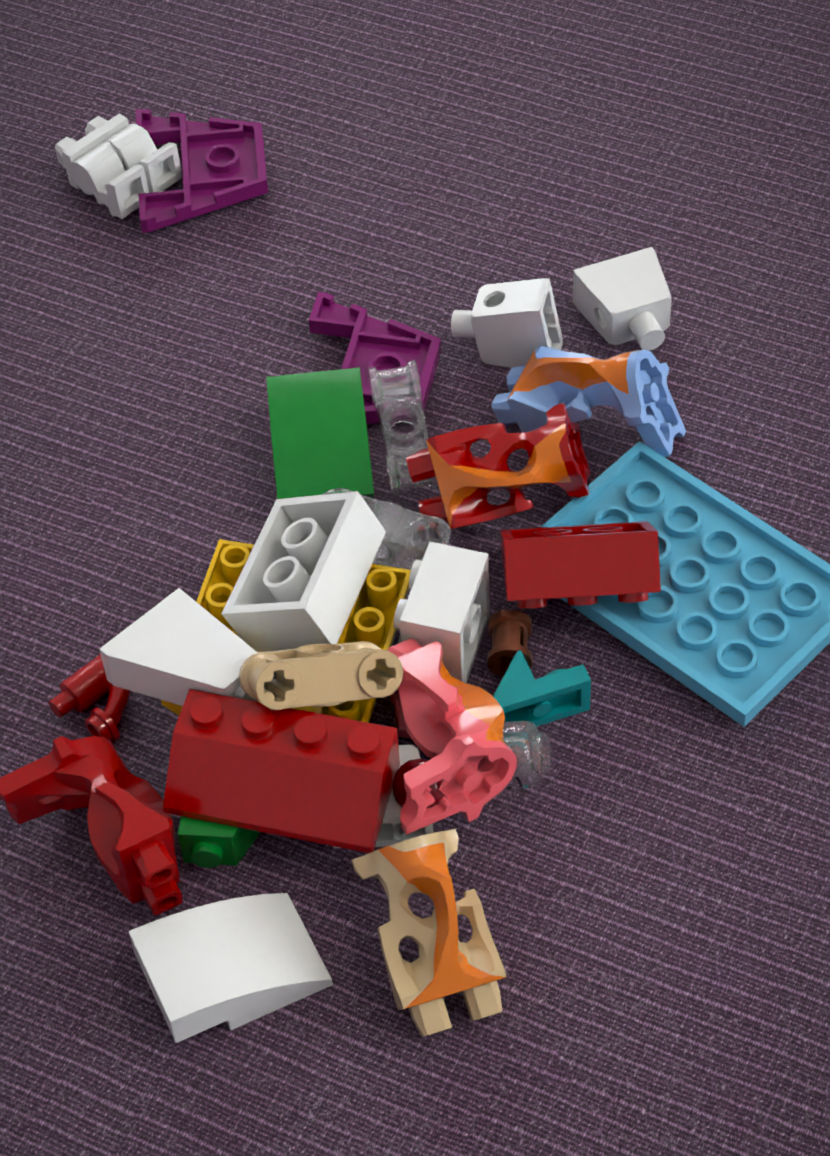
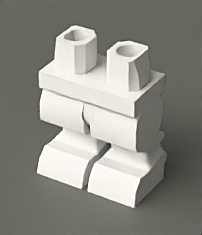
(118, 163)

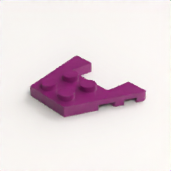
(219, 166)
(376, 345)

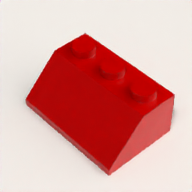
(580, 563)

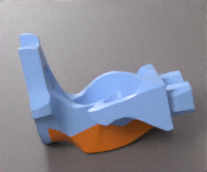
(628, 382)

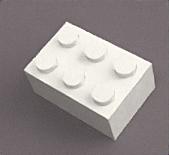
(304, 572)

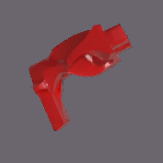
(123, 815)

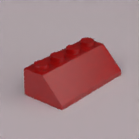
(281, 771)

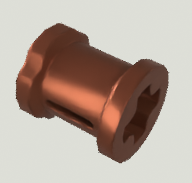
(509, 635)

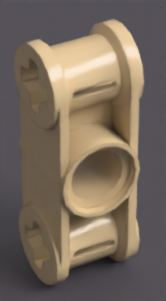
(321, 675)

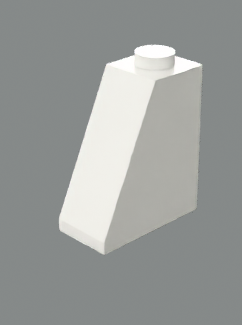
(177, 650)

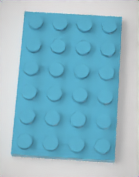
(736, 595)

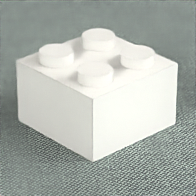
(447, 604)

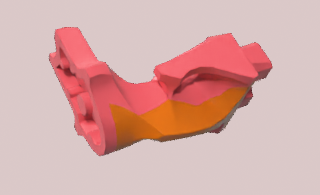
(457, 730)

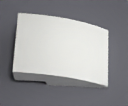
(228, 962)

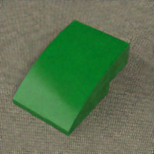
(319, 433)

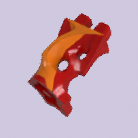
(466, 480)

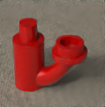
(83, 690)

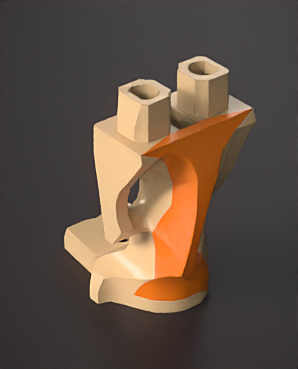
(443, 961)

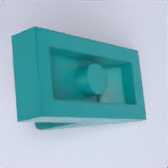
(545, 698)

